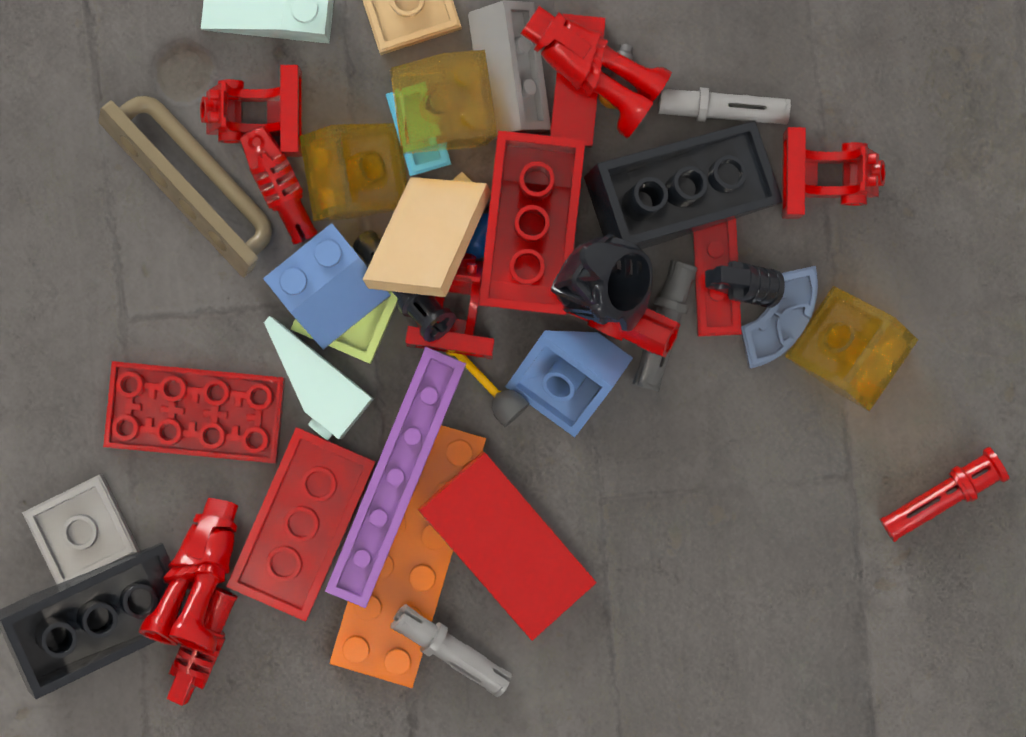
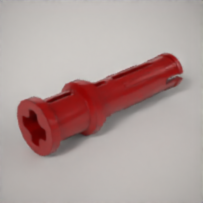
(966, 487)

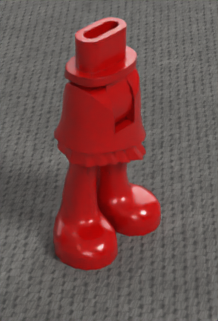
(579, 56)
(199, 567)

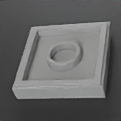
(80, 530)

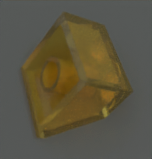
(444, 102)
(353, 170)
(852, 347)

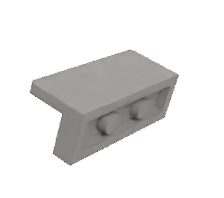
(512, 66)

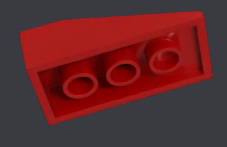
(530, 220)

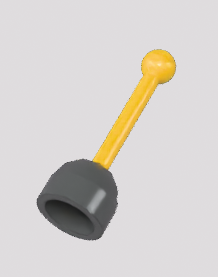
(506, 404)

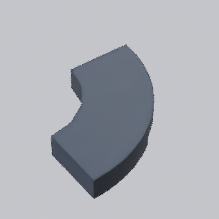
(782, 325)

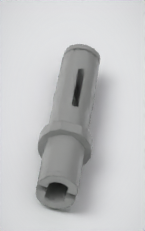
(713, 105)
(459, 656)

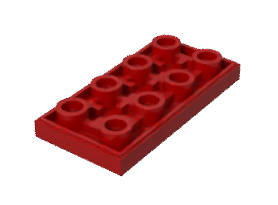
(194, 412)
(507, 546)

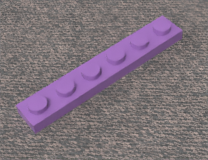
(395, 477)

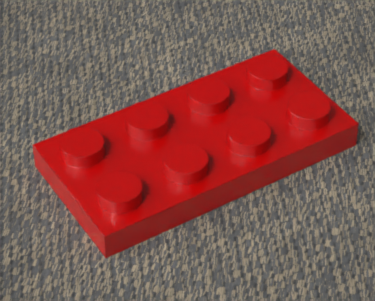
(301, 524)

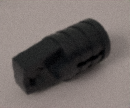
(747, 283)

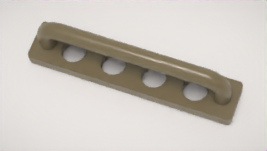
(118, 124)

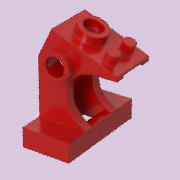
(224, 115)
(860, 173)
(461, 335)

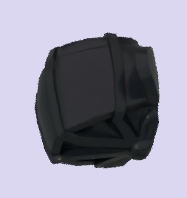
(598, 290)

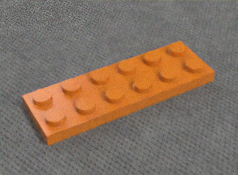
(409, 576)

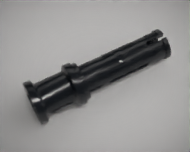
(421, 308)

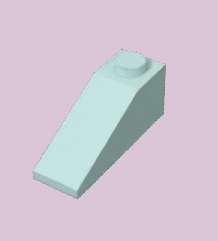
(270, 18)
(322, 389)

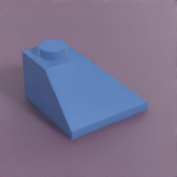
(569, 376)

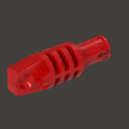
(277, 182)
(194, 667)

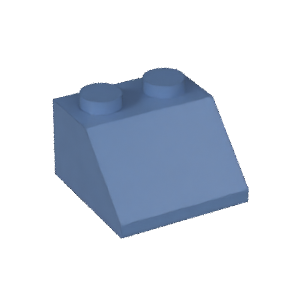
(325, 286)

